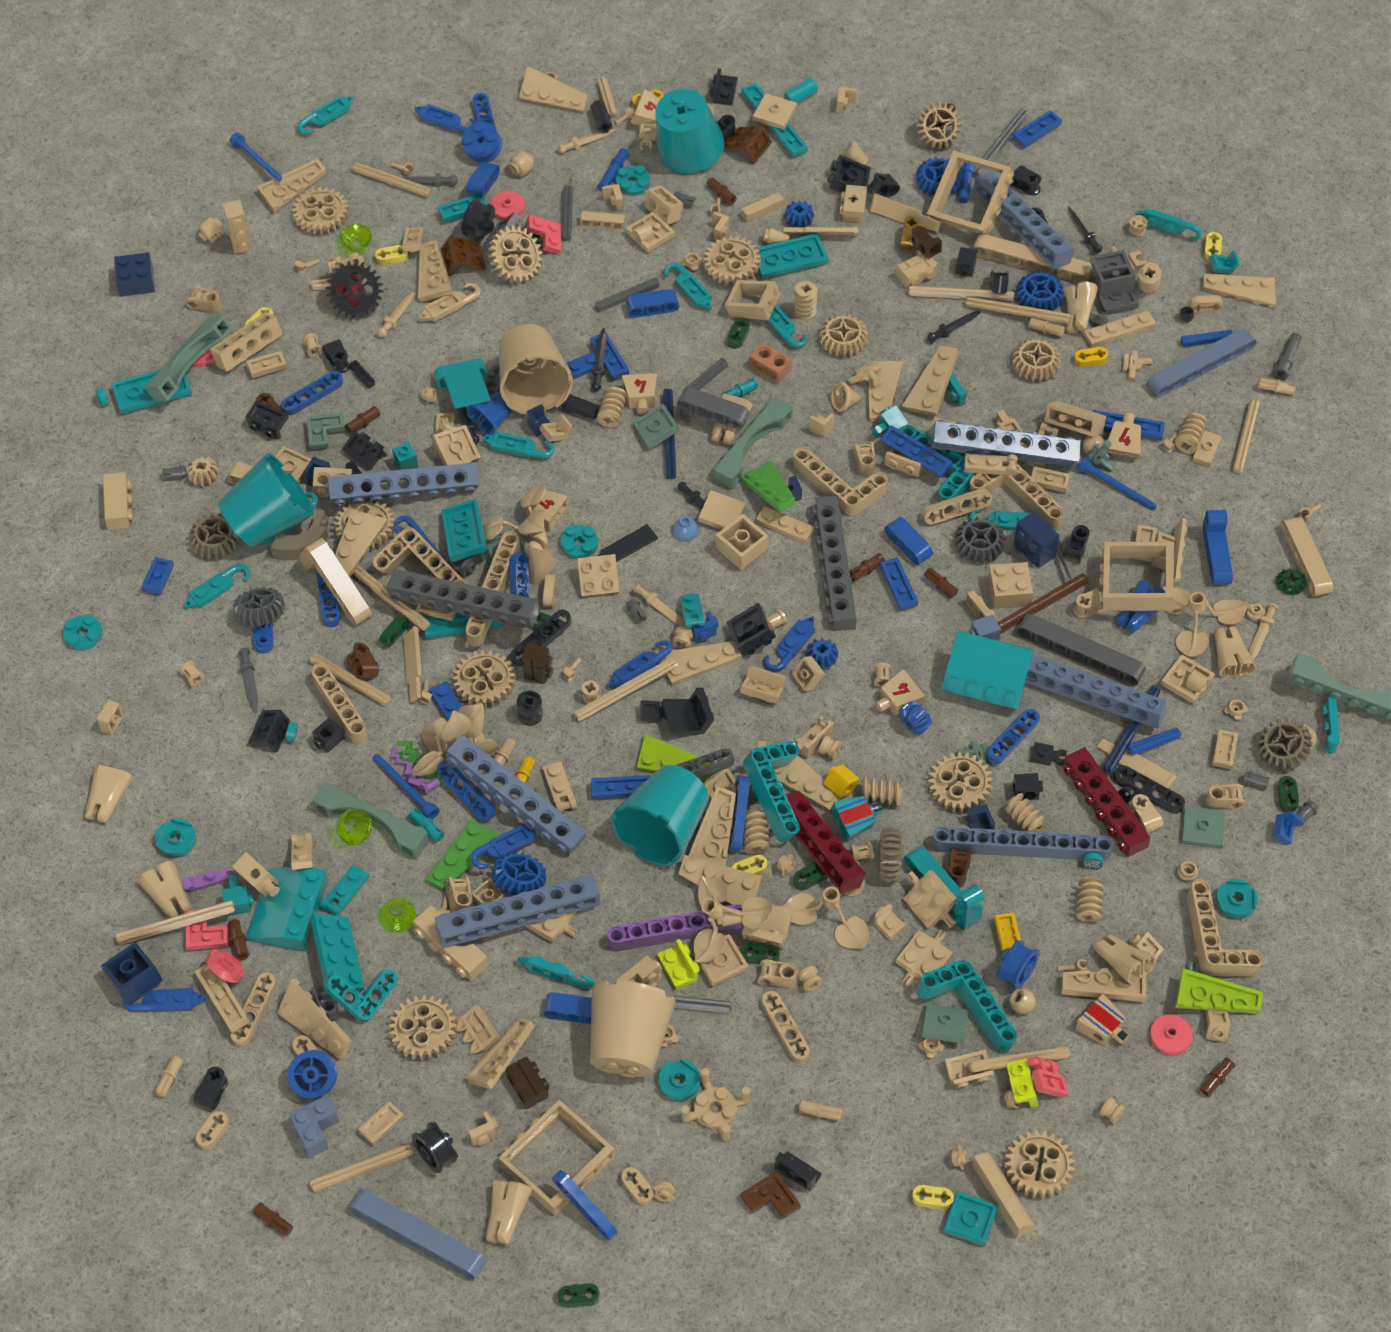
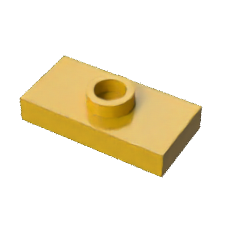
(1006, 930)

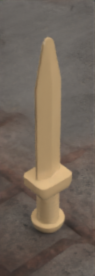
(576, 143)
(390, 322)
(652, 599)
(1265, 623)

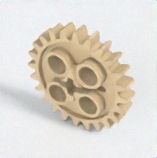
(320, 210)
(512, 238)
(732, 260)
(370, 508)
(498, 669)
(960, 782)
(423, 1027)
(1059, 1168)

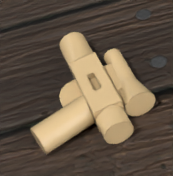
(1134, 363)
(866, 373)

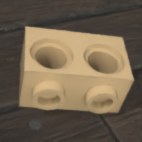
(664, 204)
(321, 475)

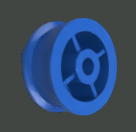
(481, 142)
(1018, 964)
(321, 1065)

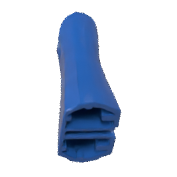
(492, 412)
(1136, 619)

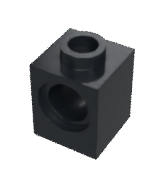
(966, 262)
(331, 729)
(1028, 785)

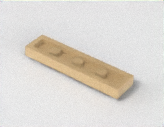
(1119, 328)
(222, 998)

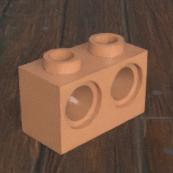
(770, 363)

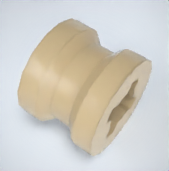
(1137, 226)
(682, 638)
(829, 747)
(810, 978)
(1112, 1110)

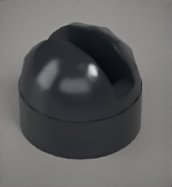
(1187, 314)
(1130, 790)

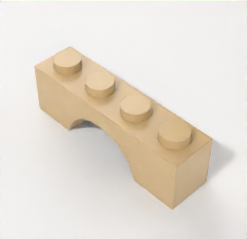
(466, 959)

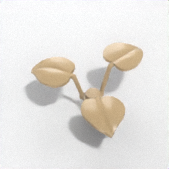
(530, 526)
(1228, 612)
(476, 715)
(447, 730)
(711, 893)
(850, 934)

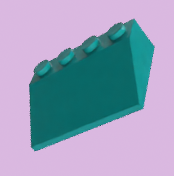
(987, 670)
(286, 916)

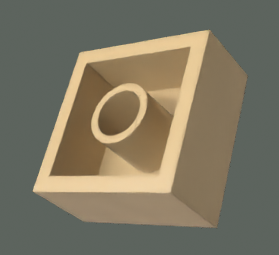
(808, 673)
(110, 717)
(487, 893)

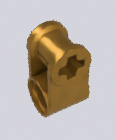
(906, 236)

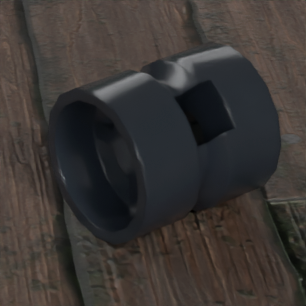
(529, 708)

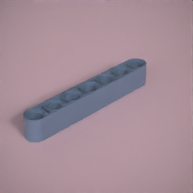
(1201, 362)
(417, 1234)

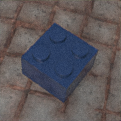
(134, 274)
(1036, 539)
(131, 973)

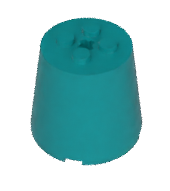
(687, 132)
(264, 502)
(661, 815)

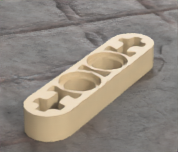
(957, 509)
(256, 1010)
(788, 1025)

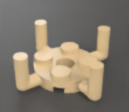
(711, 1096)

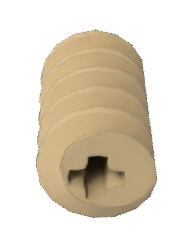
(1149, 277)
(805, 300)
(611, 407)
(1190, 433)
(882, 791)
(1023, 814)
(755, 832)
(1089, 899)

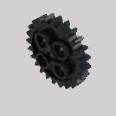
(343, 277)

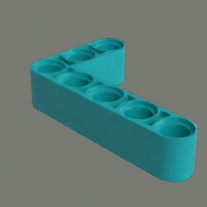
(959, 480)
(760, 770)
(968, 902)
(976, 996)

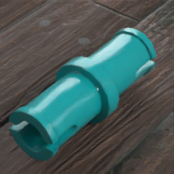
(741, 389)
(427, 823)

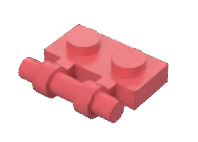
(1047, 1078)

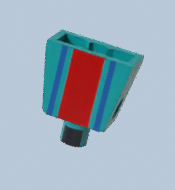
(855, 816)

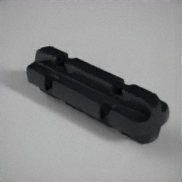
(362, 374)

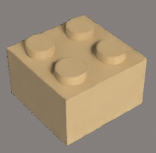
(741, 541)
(1010, 585)

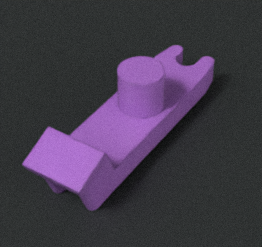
(209, 879)

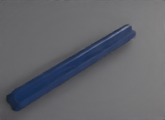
(670, 441)
(1125, 739)

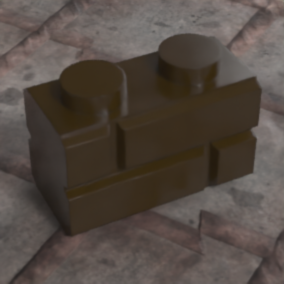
(537, 663)
(527, 1083)

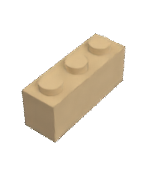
(237, 226)
(1075, 418)
(117, 500)

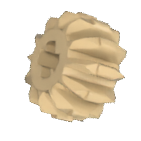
(202, 471)

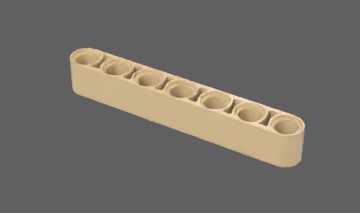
(1028, 259)
(495, 581)

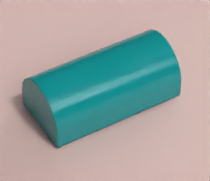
(801, 91)

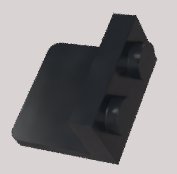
(689, 714)

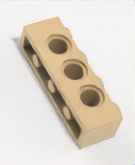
(246, 341)

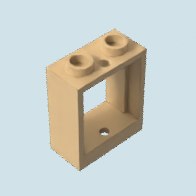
(752, 311)

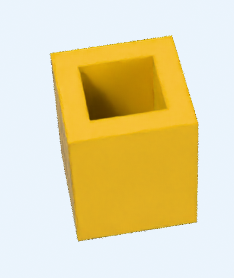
(841, 780)

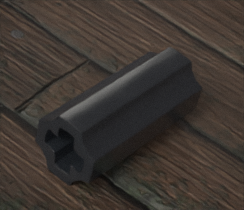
(601, 116)
(581, 407)

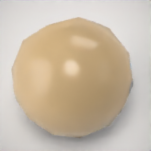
(1089, 442)
(1022, 1001)

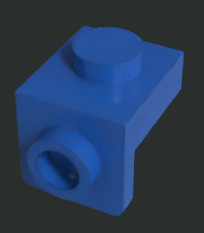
(703, 633)
(1285, 826)

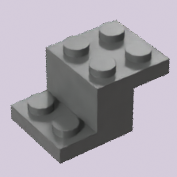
(1114, 282)

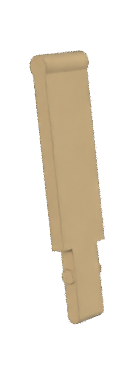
(899, 211)
(822, 231)
(413, 662)
(1140, 765)

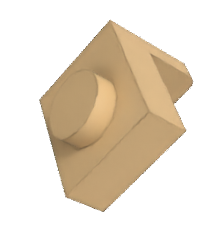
(721, 225)
(558, 430)
(485, 1132)

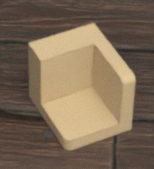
(821, 426)

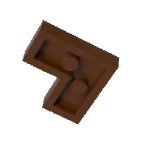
(771, 1190)

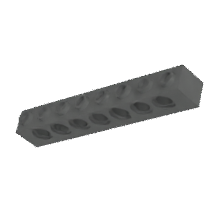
(834, 563)
(463, 599)

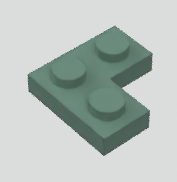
(320, 425)

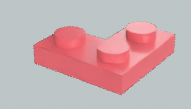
(548, 230)
(201, 936)

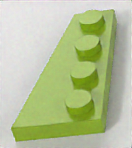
(658, 753)
(1214, 994)

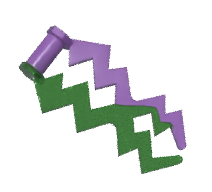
(410, 762)

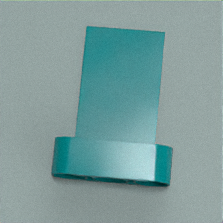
(464, 382)

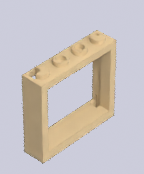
(947, 182)
(1137, 601)
(536, 1129)

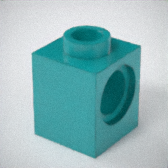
(405, 457)

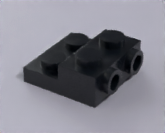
(847, 173)
(751, 630)

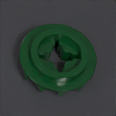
(1285, 584)

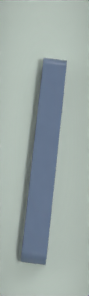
(1013, 838)

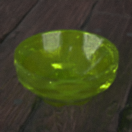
(353, 233)
(361, 829)
(400, 922)

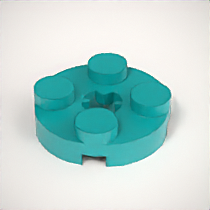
(641, 177)
(579, 532)
(83, 622)
(175, 848)
(1232, 908)
(676, 1091)

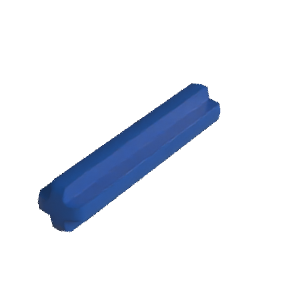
(1204, 338)
(1154, 741)

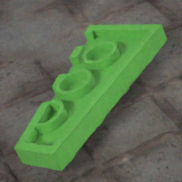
(769, 486)
(458, 856)

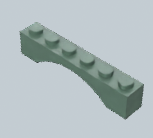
(168, 378)
(772, 418)
(1309, 673)
(409, 839)

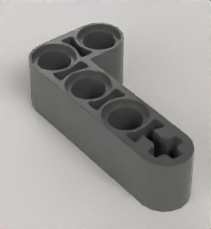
(710, 407)

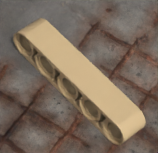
(1307, 556)
(341, 710)

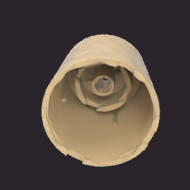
(532, 369)
(628, 1027)

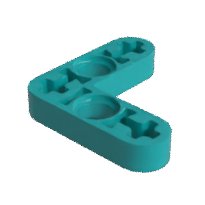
(360, 1001)

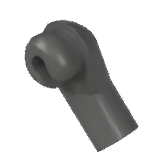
(1101, 319)

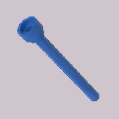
(238, 141)
(1086, 466)
(428, 809)

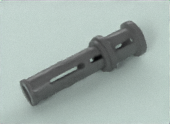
(1285, 361)

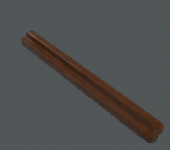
(1043, 601)

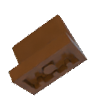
(750, 140)
(462, 252)

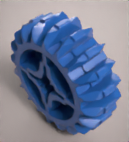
(930, 174)
(1039, 287)
(518, 873)

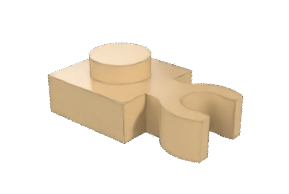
(647, 135)

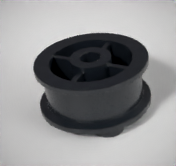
(478, 219)
(435, 1147)

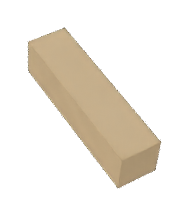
(762, 207)
(602, 220)

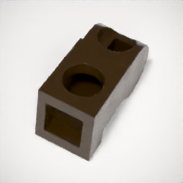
(926, 243)

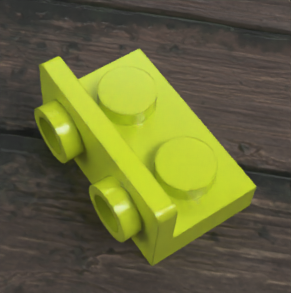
(679, 965)
(1022, 1082)

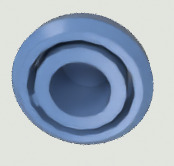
(685, 529)

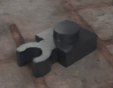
(651, 711)
(1045, 754)

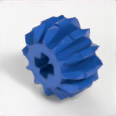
(799, 214)
(823, 652)
(915, 717)

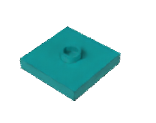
(970, 1218)

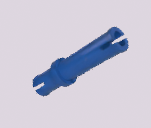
(616, 164)
(964, 190)

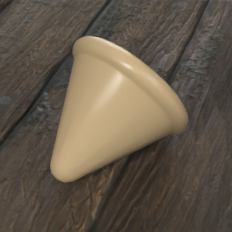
(855, 153)
(843, 396)

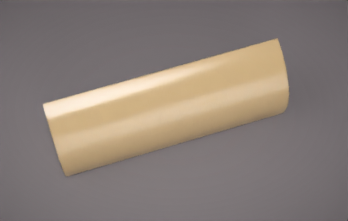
(1002, 1194)

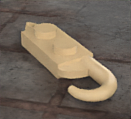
(448, 304)

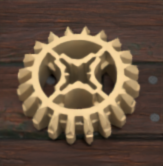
(936, 117)
(833, 340)
(1047, 359)

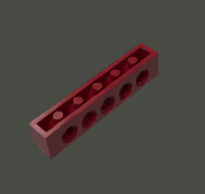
(1094, 776)
(825, 846)

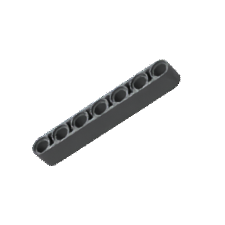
(1081, 649)

